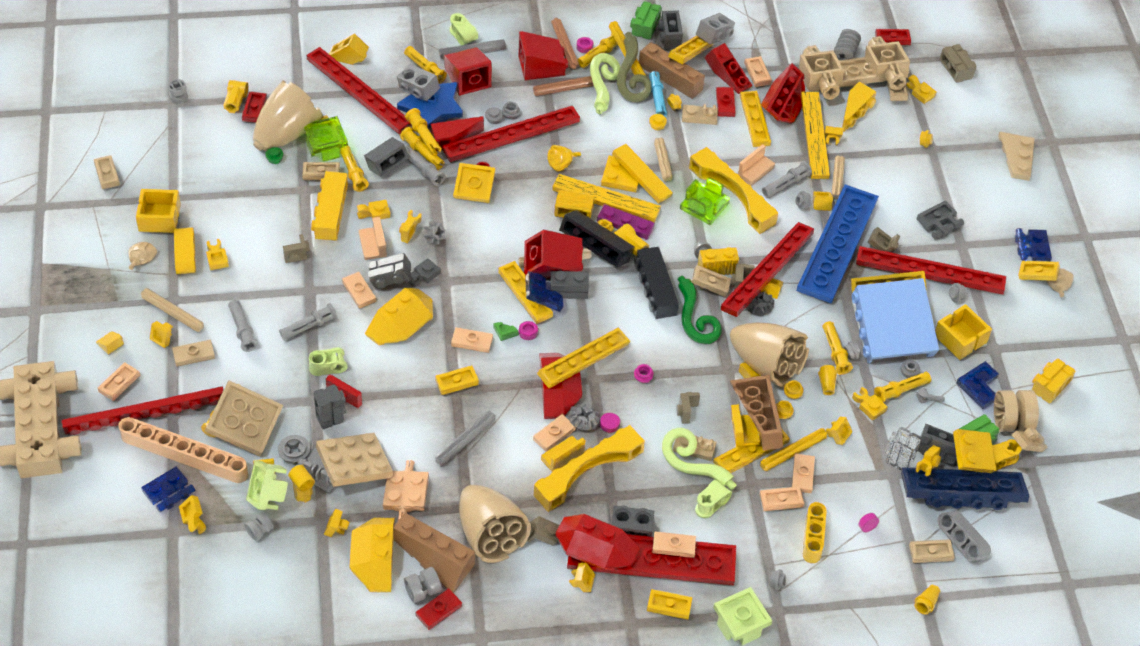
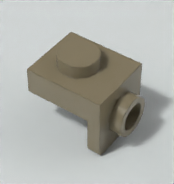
(883, 241)
(296, 251)
(741, 273)
(686, 401)
(543, 530)

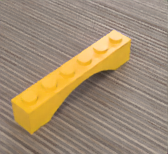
(759, 212)
(619, 447)

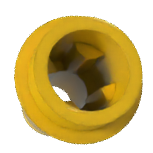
(828, 379)
(927, 600)

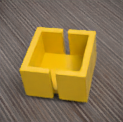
(158, 210)
(962, 332)

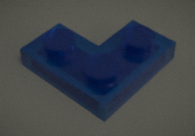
(537, 292)
(976, 384)

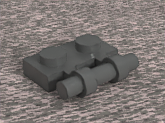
(936, 216)

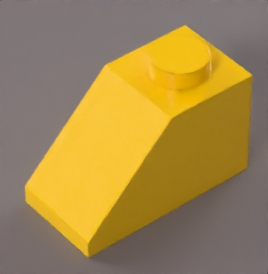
(349, 50)

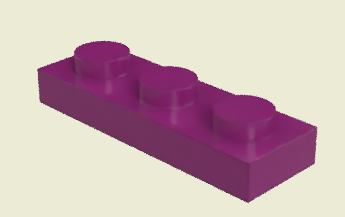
(618, 218)

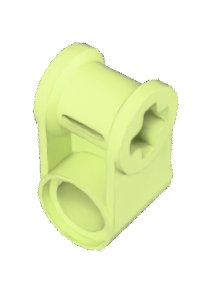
(462, 29)
(325, 362)
(712, 499)

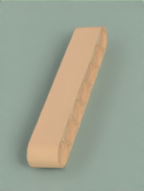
(191, 449)

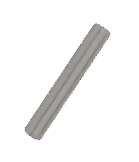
(483, 47)
(465, 438)

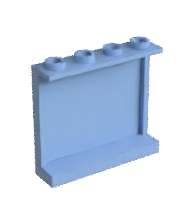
(894, 319)

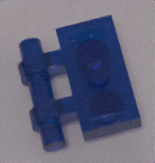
(1038, 245)
(165, 485)

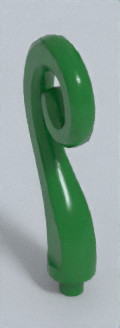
(690, 296)

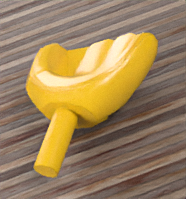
(560, 157)

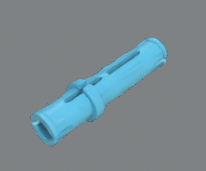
(657, 91)

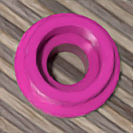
(643, 369)

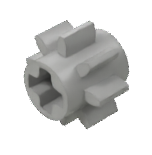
(434, 232)

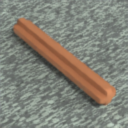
(564, 41)
(562, 86)

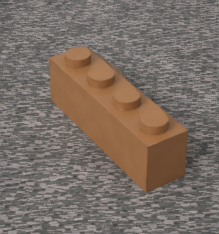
(679, 76)
(760, 404)
(434, 549)

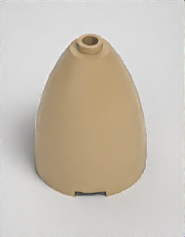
(284, 117)
(771, 350)
(492, 523)

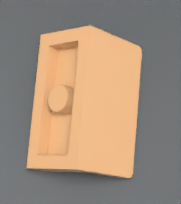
(755, 166)
(373, 241)

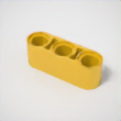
(184, 250)
(814, 540)

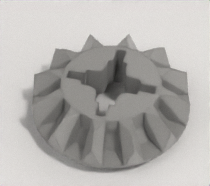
(580, 421)
(291, 442)

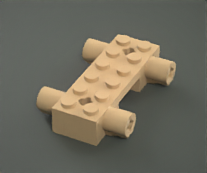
(881, 63)
(37, 437)

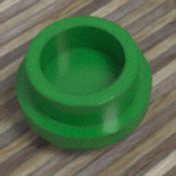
(274, 155)

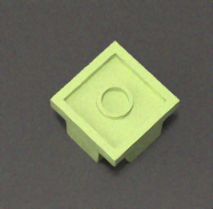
(265, 487)
(742, 616)

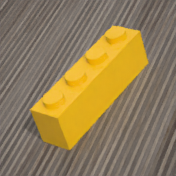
(330, 206)

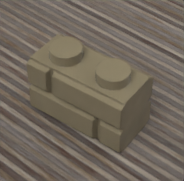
(958, 63)

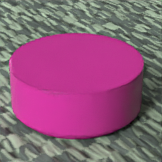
(584, 44)
(528, 330)
(610, 422)
(868, 522)

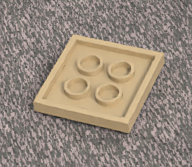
(244, 418)
(354, 459)

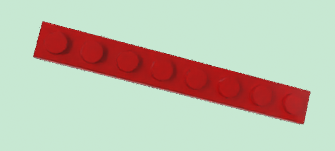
(358, 89)
(511, 133)
(767, 269)
(933, 270)
(142, 410)

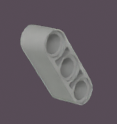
(972, 537)

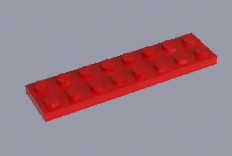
(711, 563)

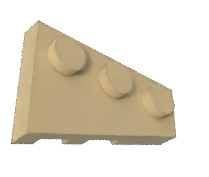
(1018, 154)

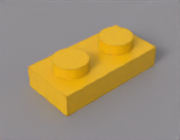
(1039, 270)
(456, 380)
(669, 604)

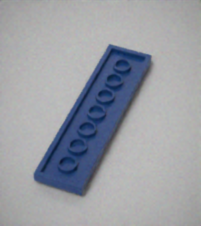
(837, 244)

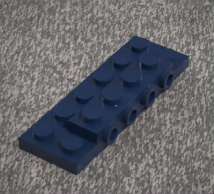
(965, 488)

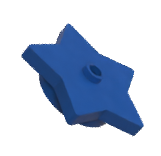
(437, 108)

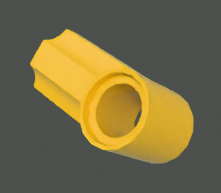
(235, 93)
(628, 234)
(302, 483)

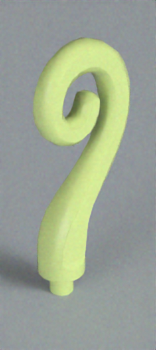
(602, 99)
(714, 471)

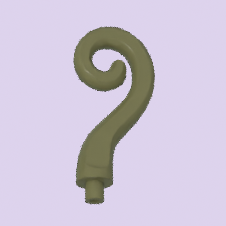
(631, 48)

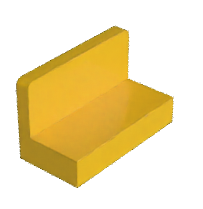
(744, 428)
(563, 453)

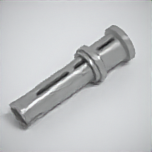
(427, 169)
(792, 176)
(316, 318)
(244, 331)

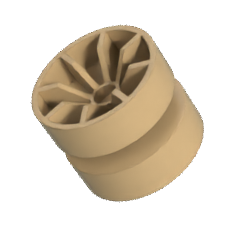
(1016, 410)

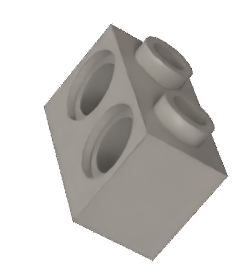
(715, 28)
(418, 82)

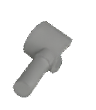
(924, 397)

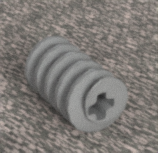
(847, 44)

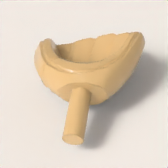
(141, 254)
(1063, 281)

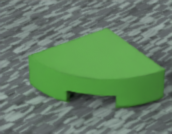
(505, 331)

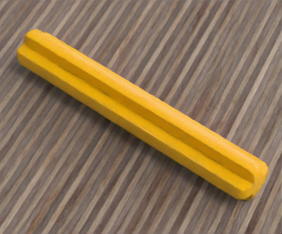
(619, 37)
(792, 449)

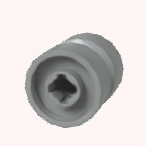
(429, 581)

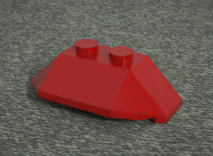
(784, 95)
(562, 396)
(596, 542)

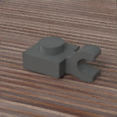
(424, 271)

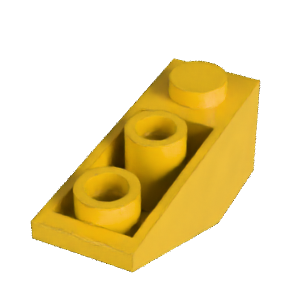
(859, 101)

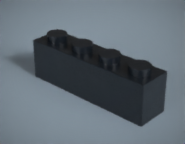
(597, 238)
(656, 282)

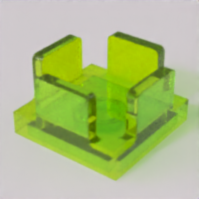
(325, 137)
(705, 201)

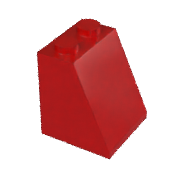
(541, 56)
(469, 69)
(552, 252)

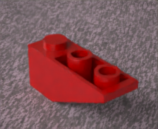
(727, 68)
(456, 130)

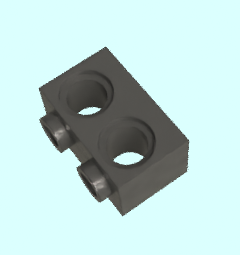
(632, 519)

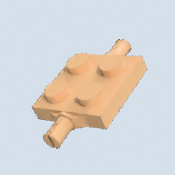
(406, 490)

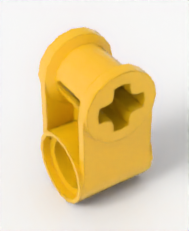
(1006, 453)

